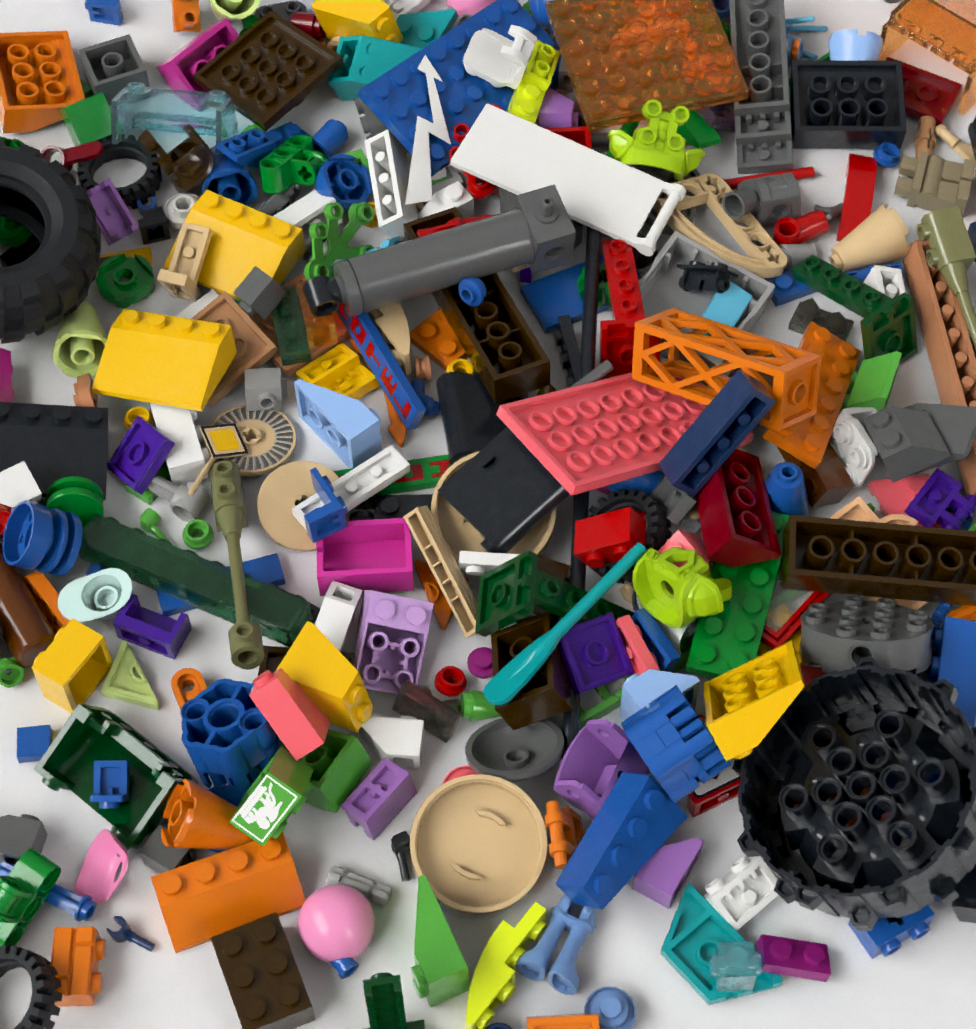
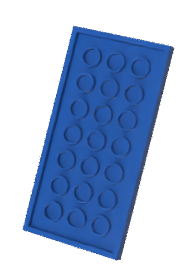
(403, 90)

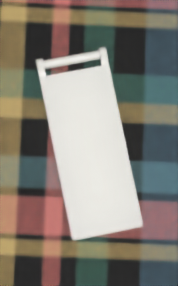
(590, 184)

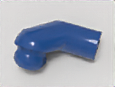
(432, 407)

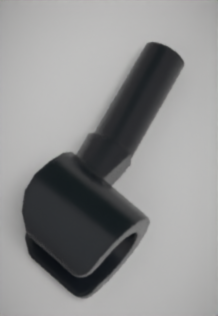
(400, 844)

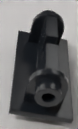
(713, 277)

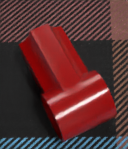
(800, 229)

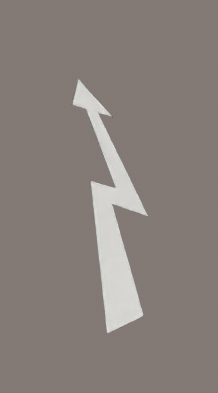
(419, 180)

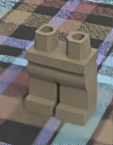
(935, 182)

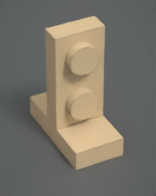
(186, 262)

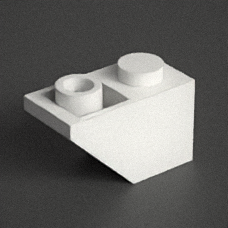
(338, 612)
(396, 739)

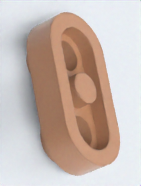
(84, 395)

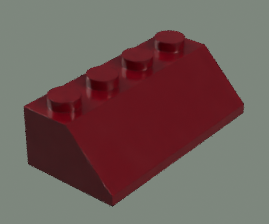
(738, 513)

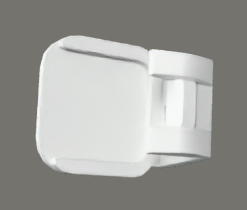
(499, 58)
(853, 443)

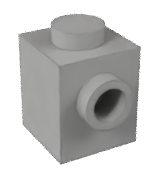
(264, 389)

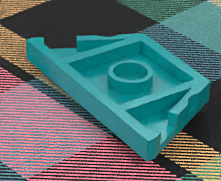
(425, 27)
(694, 938)

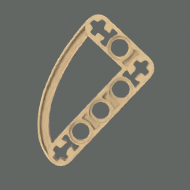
(709, 189)

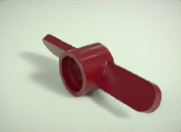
(74, 154)

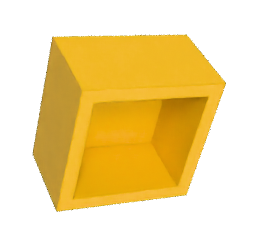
(72, 665)

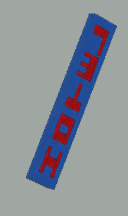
(384, 367)

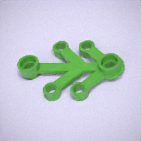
(320, 265)

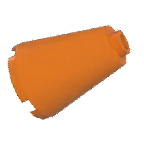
(200, 820)

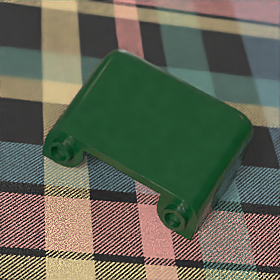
(102, 735)

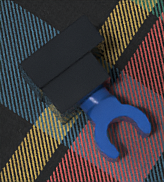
(154, 223)

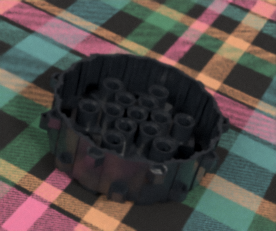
(851, 720)

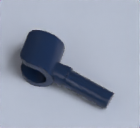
(126, 934)

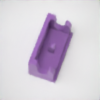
(111, 212)
(380, 798)

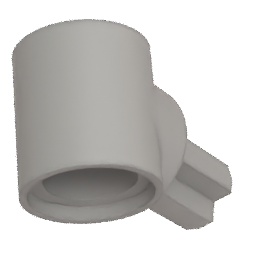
(182, 504)

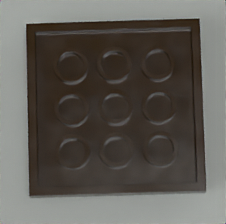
(269, 69)

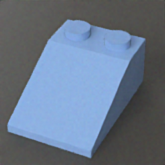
(340, 422)

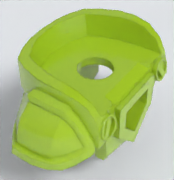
(658, 143)
(687, 589)

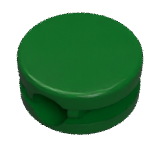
(76, 496)

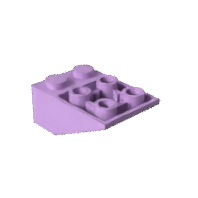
(391, 640)

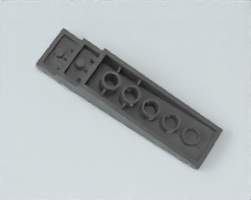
(765, 117)

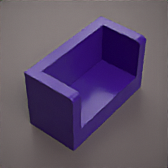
(151, 629)

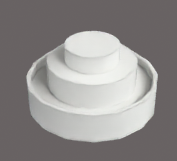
(178, 207)

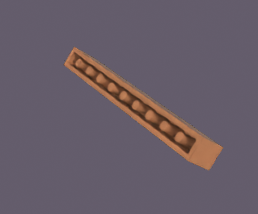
(945, 341)

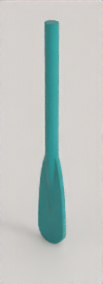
(529, 661)

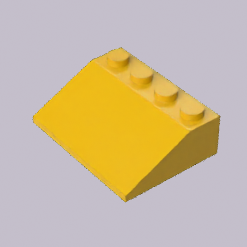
(241, 242)
(164, 359)
(751, 699)

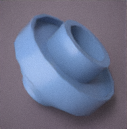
(614, 1008)

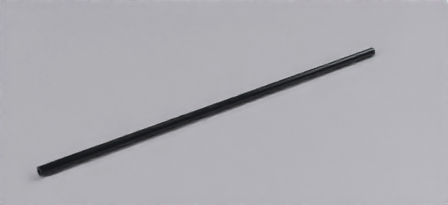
(581, 501)

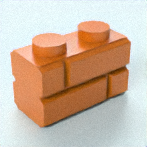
(76, 961)

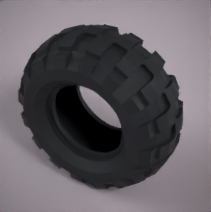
(64, 222)

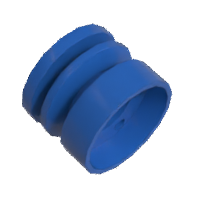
(42, 538)

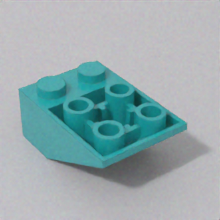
(364, 61)

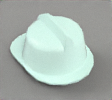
(95, 596)

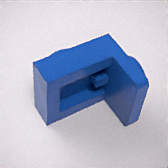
(111, 782)

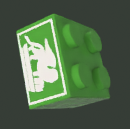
(273, 797)

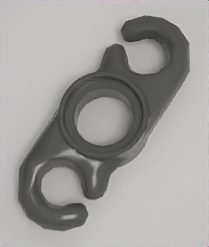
(281, 200)

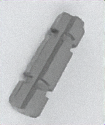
(380, 893)

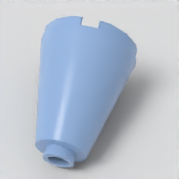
(848, 46)

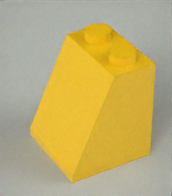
(357, 18)
(328, 679)

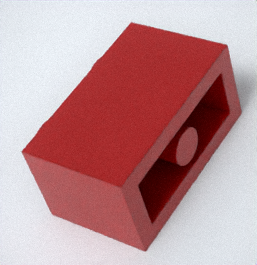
(608, 536)

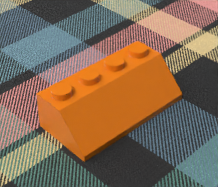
(227, 891)

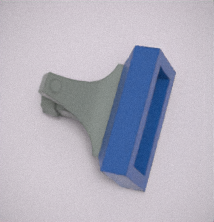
(662, 639)

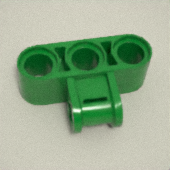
(291, 163)
(24, 893)

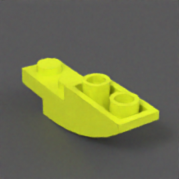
(534, 83)
(493, 977)

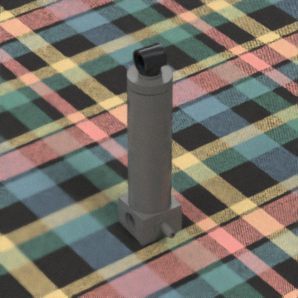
(531, 233)

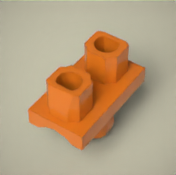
(186, 16)

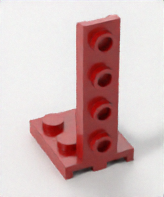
(627, 308)

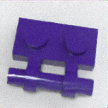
(933, 499)

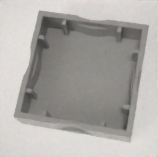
(662, 291)

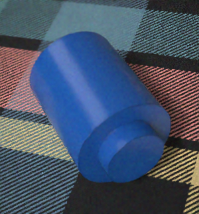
(330, 137)

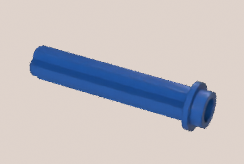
(62, 898)

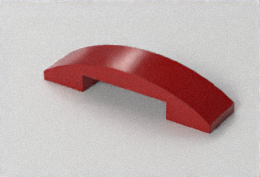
(857, 194)

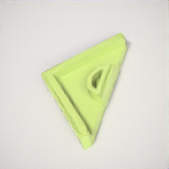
(127, 680)

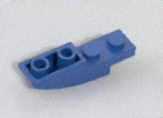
(255, 144)

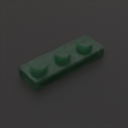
(290, 329)

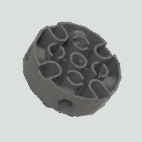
(856, 629)

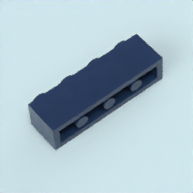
(716, 433)

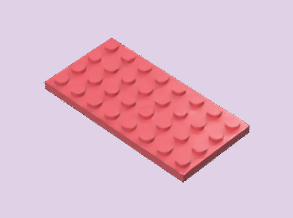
(602, 430)

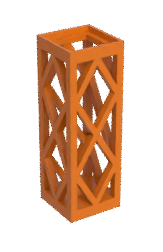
(793, 381)

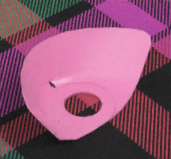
(100, 867)

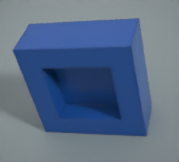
(33, 742)

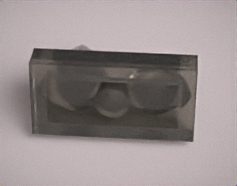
(810, 311)
(438, 716)

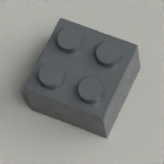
(112, 66)

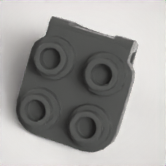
(777, 198)

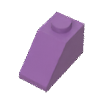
(557, 111)
(667, 871)

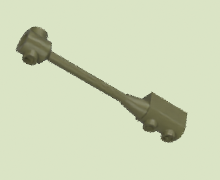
(952, 254)
(230, 518)

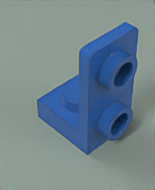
(105, 11)
(328, 518)

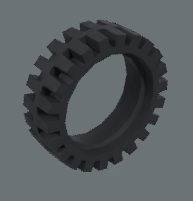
(130, 149)
(657, 528)
(43, 985)

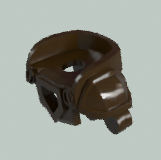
(188, 161)

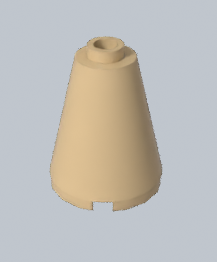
(872, 242)

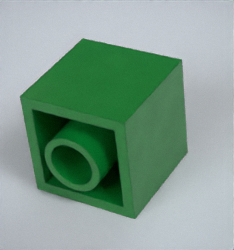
(88, 119)

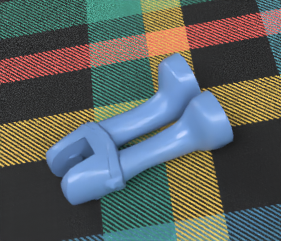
(562, 974)

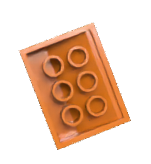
(36, 79)

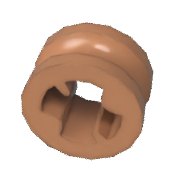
(422, 368)

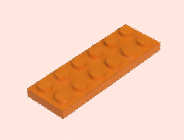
(810, 437)

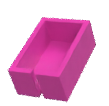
(367, 556)

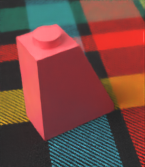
(290, 712)

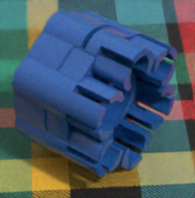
(227, 734)
(675, 744)

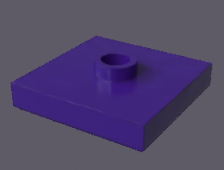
(140, 455)
(594, 653)

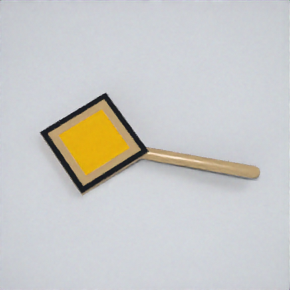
(222, 442)

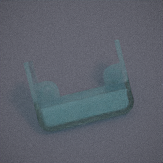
(172, 110)

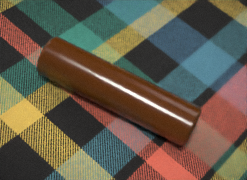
(21, 617)

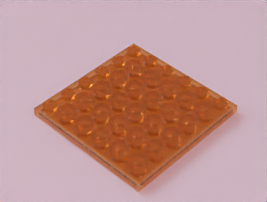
(642, 52)

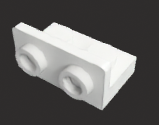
(742, 890)

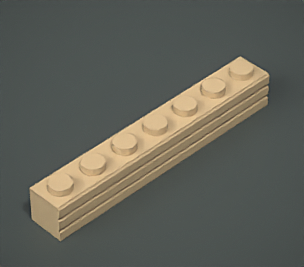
(444, 568)

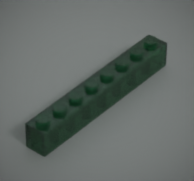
(192, 578)

